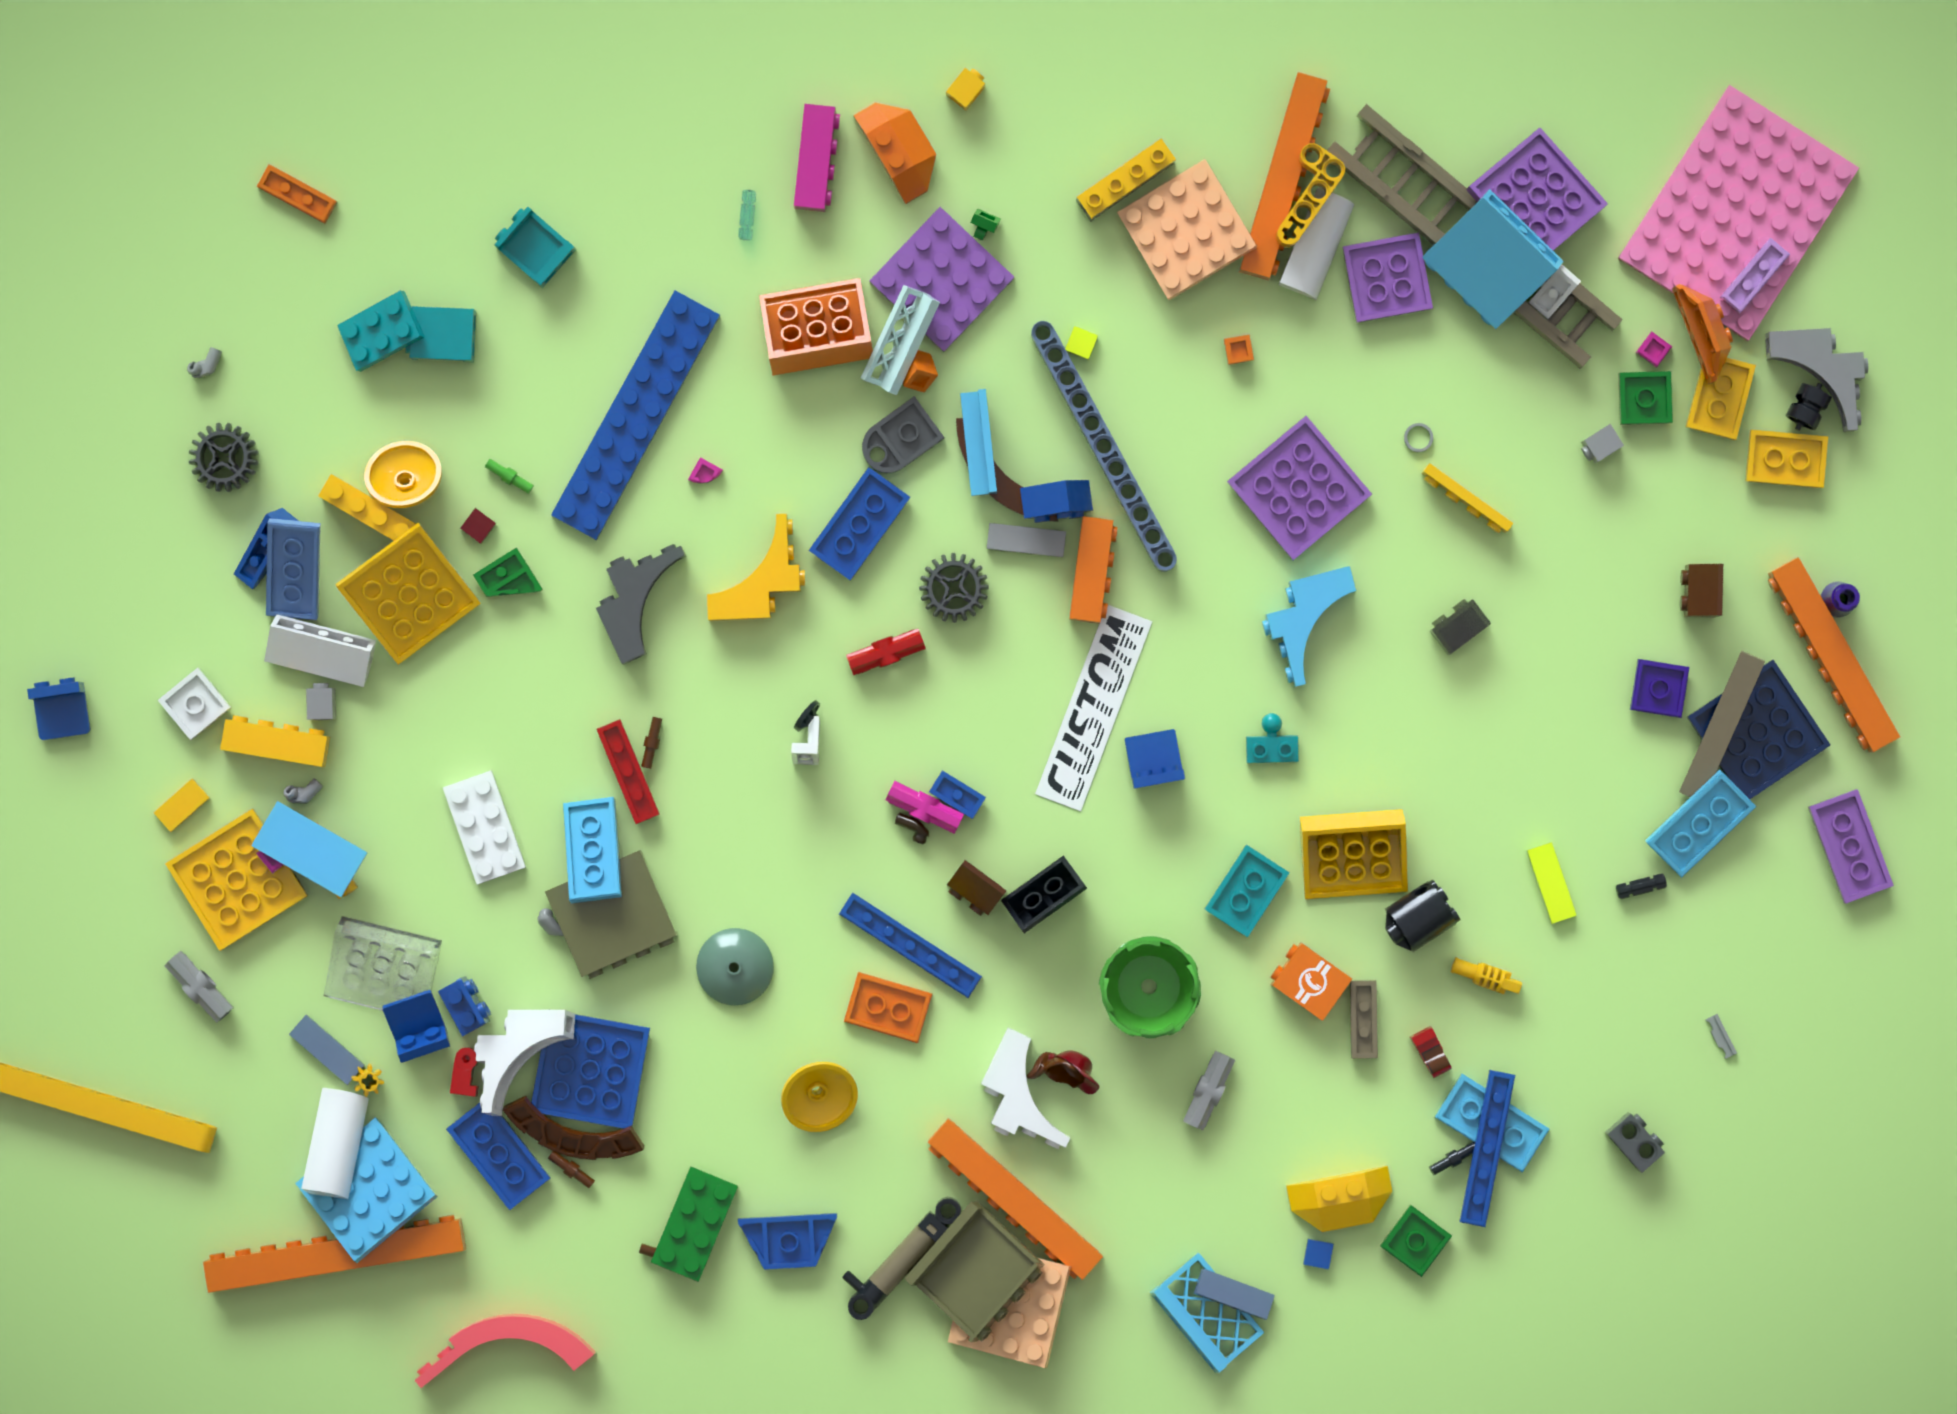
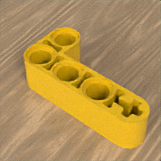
(1307, 200)

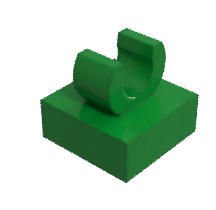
(984, 223)

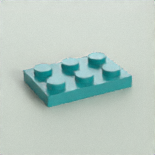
(380, 331)
(1246, 890)

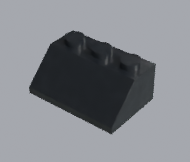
(1043, 894)

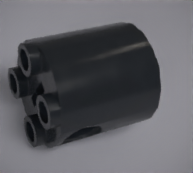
(1420, 917)

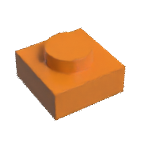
(1238, 349)

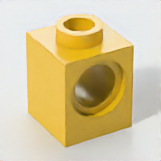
(966, 88)

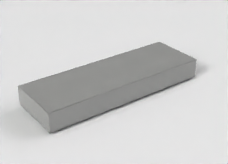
(1026, 540)

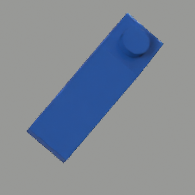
(254, 561)

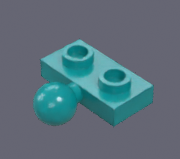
(1272, 747)

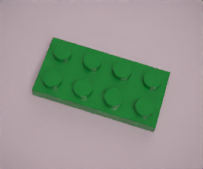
(694, 1224)

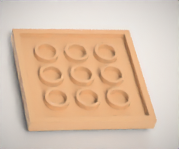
(1187, 229)
(1030, 1324)

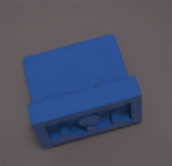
(1154, 758)
(464, 1005)
(416, 1026)

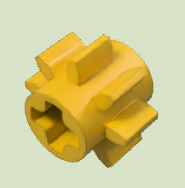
(372, 1086)

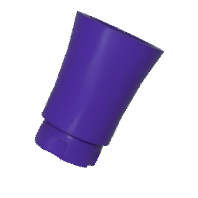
(1831, 598)

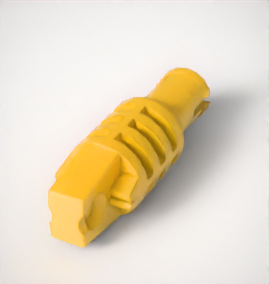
(1486, 976)

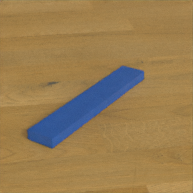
(910, 945)
(1487, 1148)

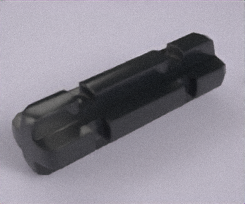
(1641, 886)

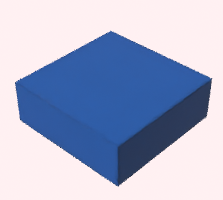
(1318, 1253)

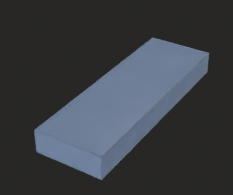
(326, 1049)
(1234, 1294)

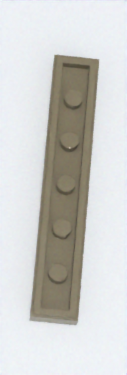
(1723, 722)

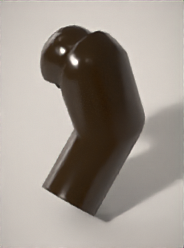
(915, 825)

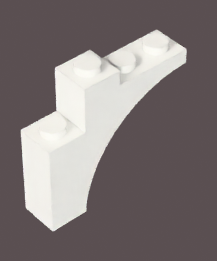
(505, 1054)
(1017, 1108)

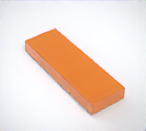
(296, 194)

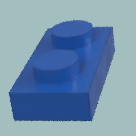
(957, 794)

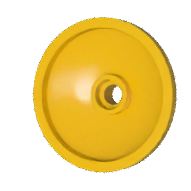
(402, 464)
(819, 1108)

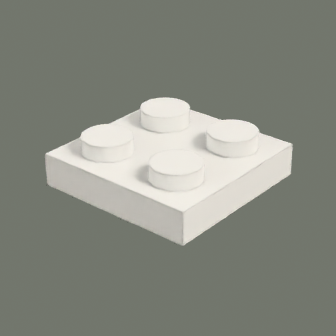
(194, 703)

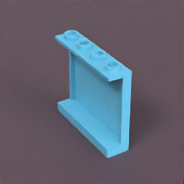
(1492, 259)

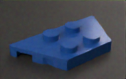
(788, 1240)

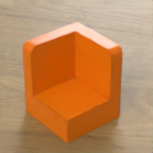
(921, 372)

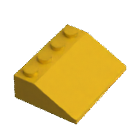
(1354, 854)

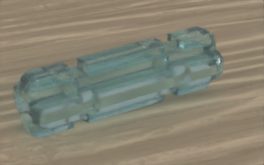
(747, 215)

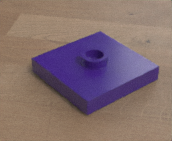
(1659, 688)

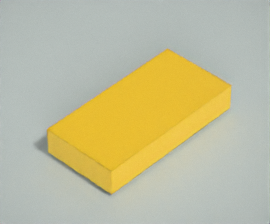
(181, 805)

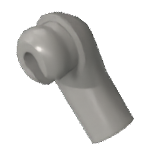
(207, 366)
(302, 794)

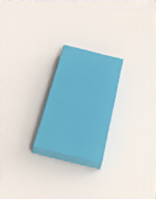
(1700, 823)
(309, 849)
(592, 850)
(1462, 1113)

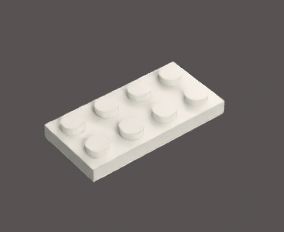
(484, 827)

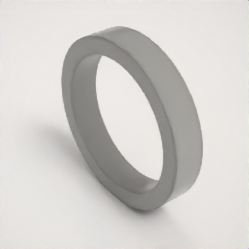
(1424, 426)

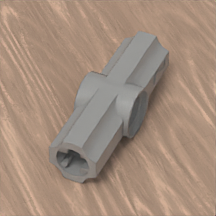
(199, 986)
(1209, 1090)

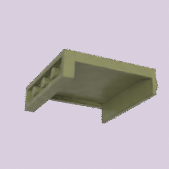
(614, 928)
(976, 1271)

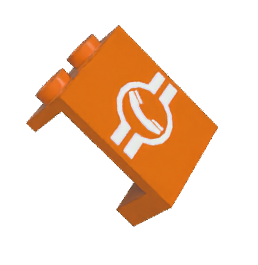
(1310, 980)

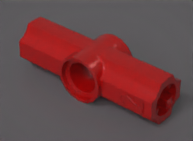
(886, 651)

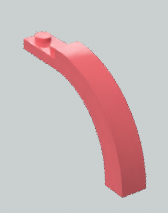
(517, 1326)

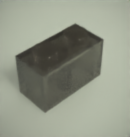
(1460, 626)

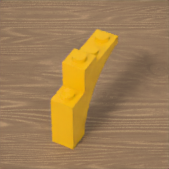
(774, 575)

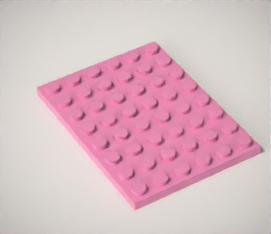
(1730, 193)

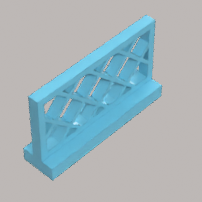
(1190, 1328)

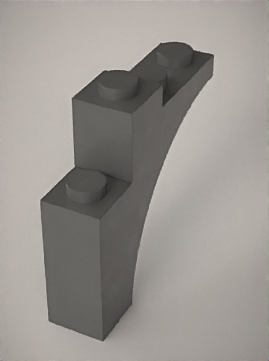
(633, 584)

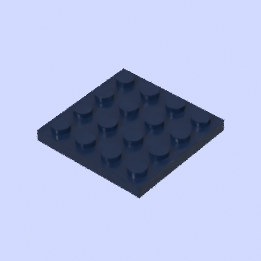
(1771, 736)

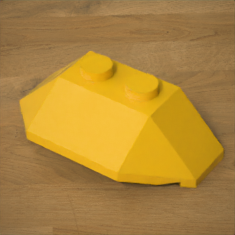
(1341, 1199)

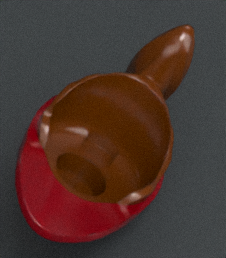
(1068, 1068)

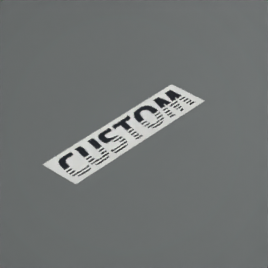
(1093, 708)

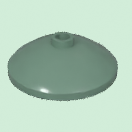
(748, 952)

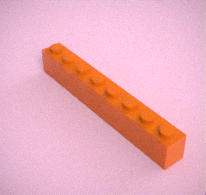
(1284, 173)
(1833, 654)
(1014, 1198)

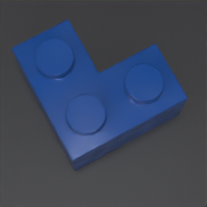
(1059, 498)

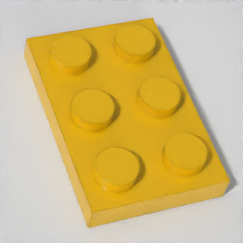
(1720, 405)
(1786, 458)

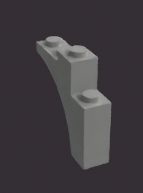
(1837, 372)

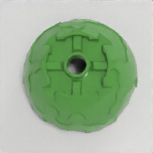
(1175, 994)

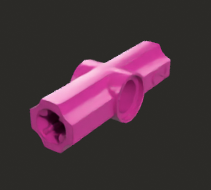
(924, 807)

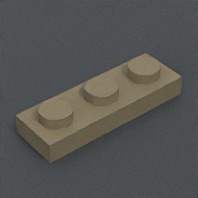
(1363, 1019)

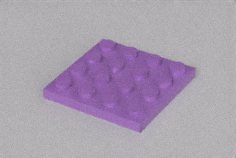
(1542, 189)
(948, 267)
(1299, 488)

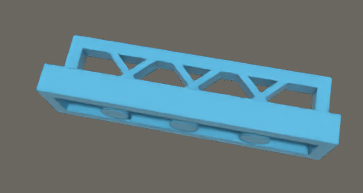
(978, 443)

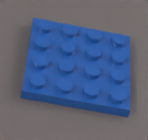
(594, 1073)

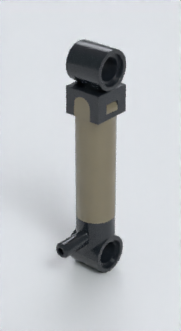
(901, 1260)

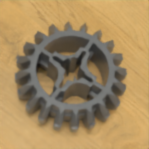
(215, 465)
(941, 606)

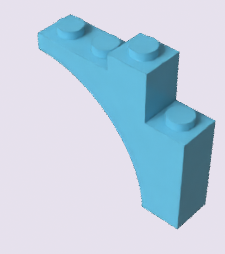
(1310, 599)

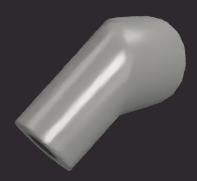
(548, 923)

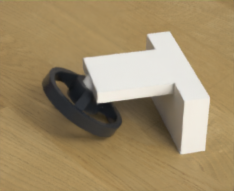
(807, 752)

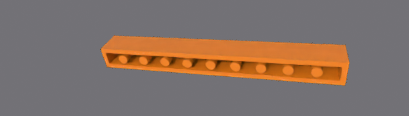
(329, 1256)

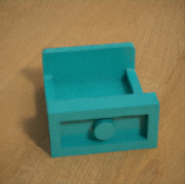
(534, 246)
(446, 332)

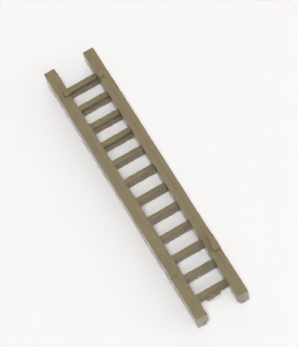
(1428, 229)

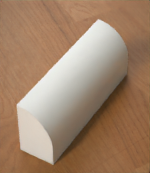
(1317, 246)
(319, 650)
(335, 1143)

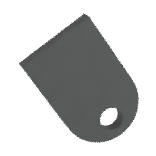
(902, 436)

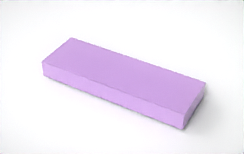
(1755, 275)

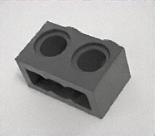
(1631, 1145)

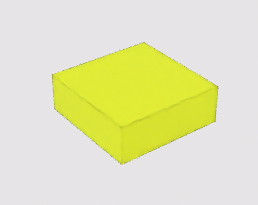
(1081, 342)

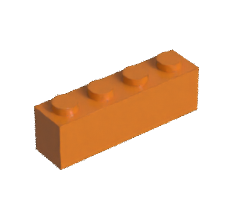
(1091, 570)

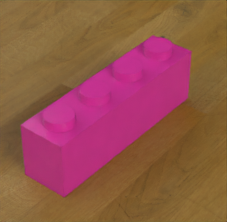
(815, 158)

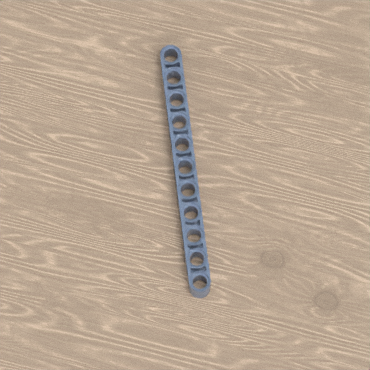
(1094, 437)

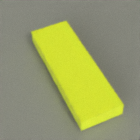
(1551, 882)

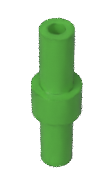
(509, 476)

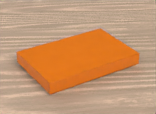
(888, 1007)

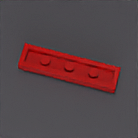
(628, 771)

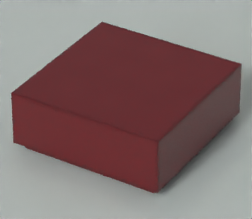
(478, 525)

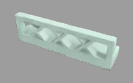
(905, 341)

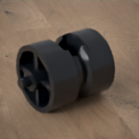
(1807, 409)

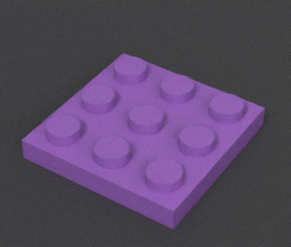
(1387, 277)

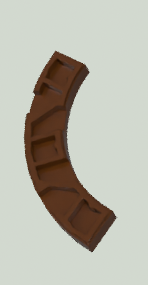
(1007, 490)
(569, 1141)

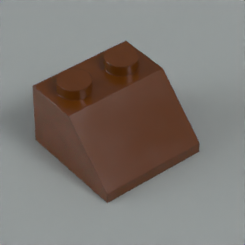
(1702, 590)
(976, 888)

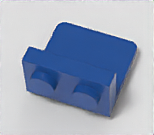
(60, 709)

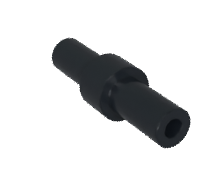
(1452, 1159)

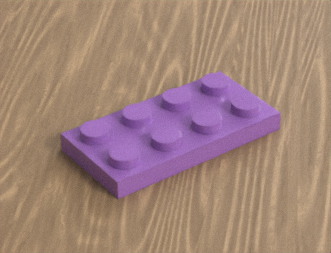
(1850, 846)

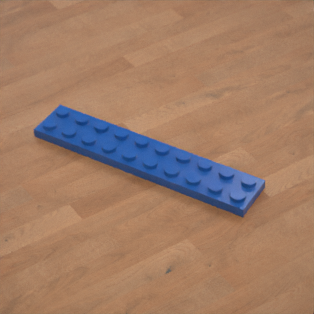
(635, 415)

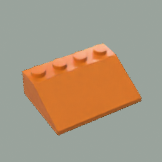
(816, 326)

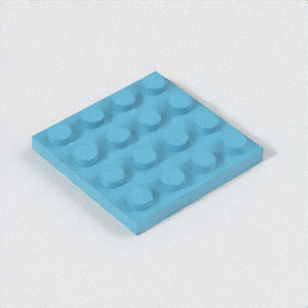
(381, 1198)

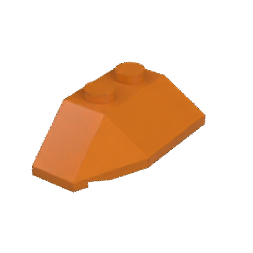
(899, 147)
(1705, 329)

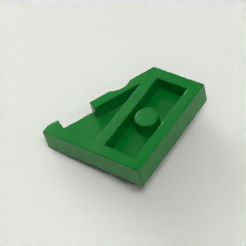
(507, 576)

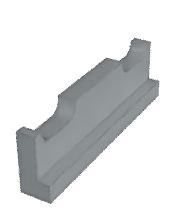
(1721, 1036)

